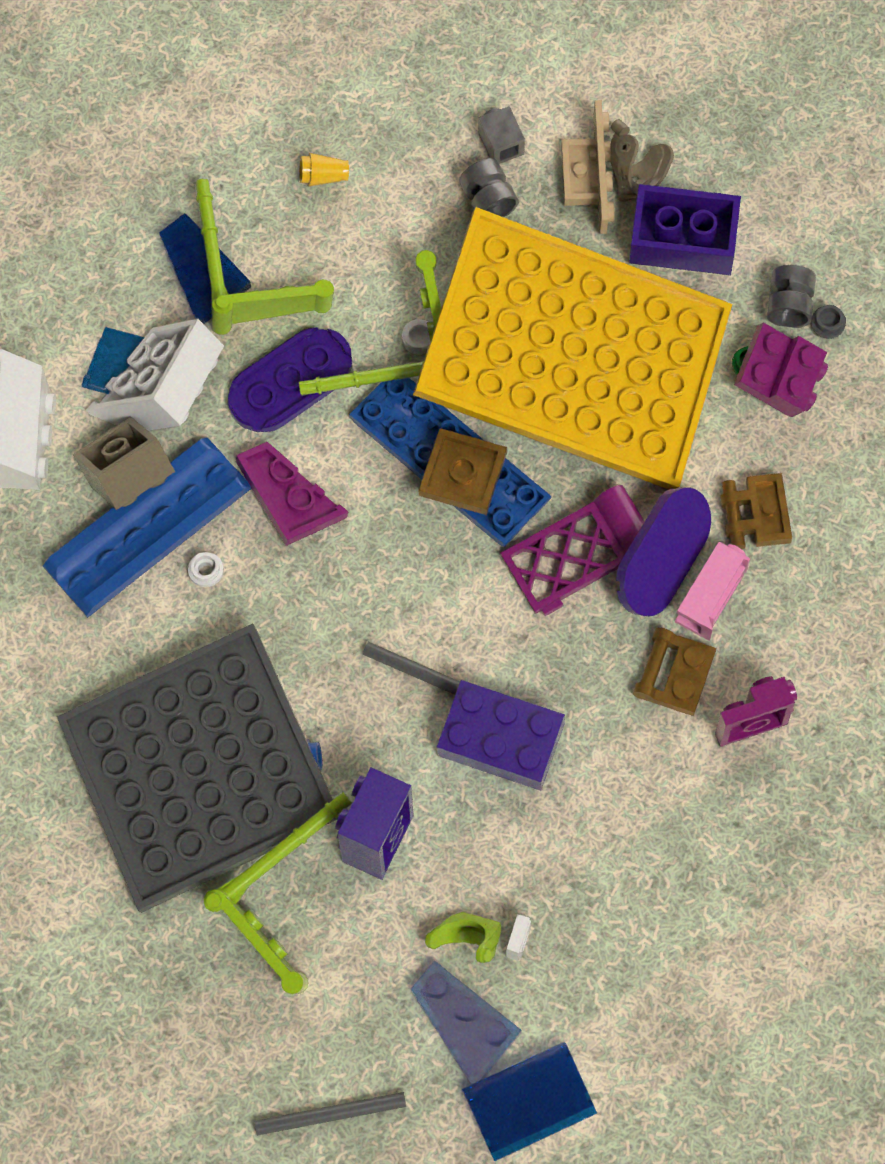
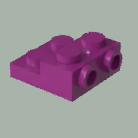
(782, 370)
(766, 708)

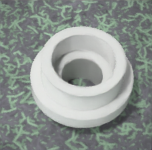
(201, 560)

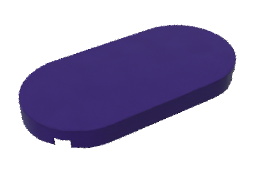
(273, 381)
(663, 551)

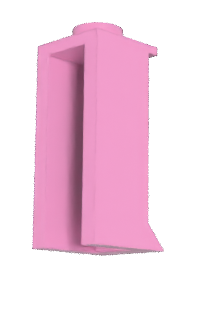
(712, 589)

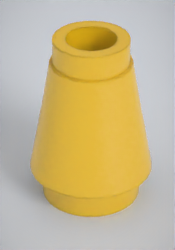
(321, 169)

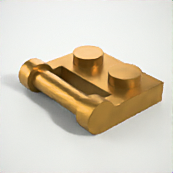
(686, 676)

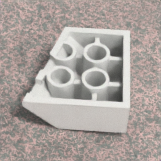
(162, 377)
(23, 422)

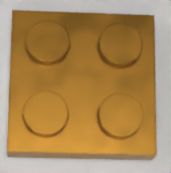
(463, 471)

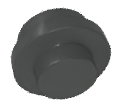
(828, 321)

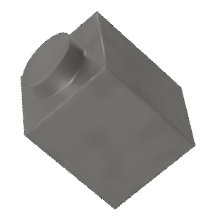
(501, 134)

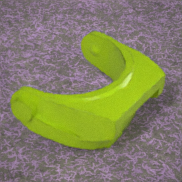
(455, 931)

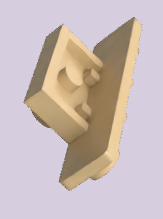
(585, 169)

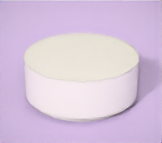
(416, 337)

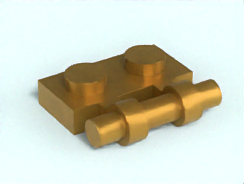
(768, 511)

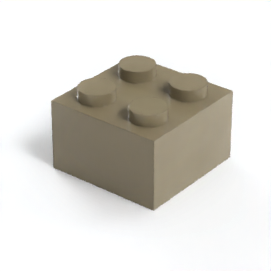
(124, 463)

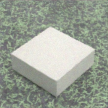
(518, 938)

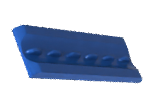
(408, 431)
(138, 536)

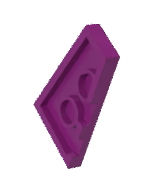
(286, 496)

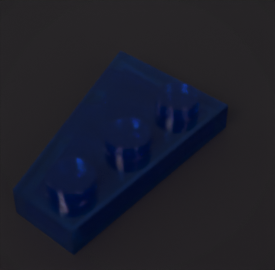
(188, 258)

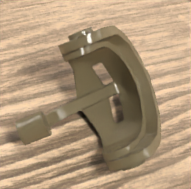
(648, 171)

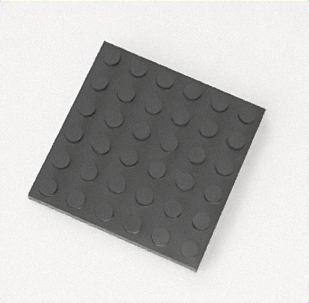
(196, 767)

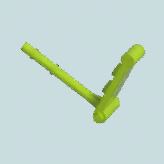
(430, 299)
(255, 304)
(227, 896)

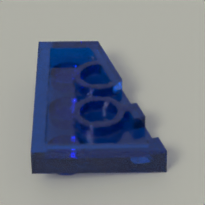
(466, 1023)

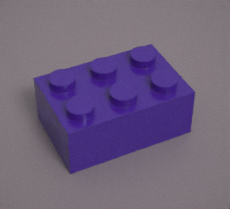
(685, 229)
(501, 735)
(375, 822)

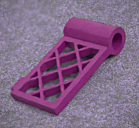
(619, 524)

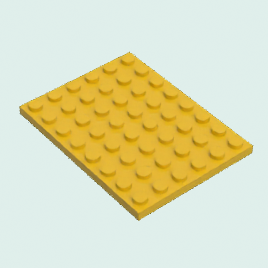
(574, 349)

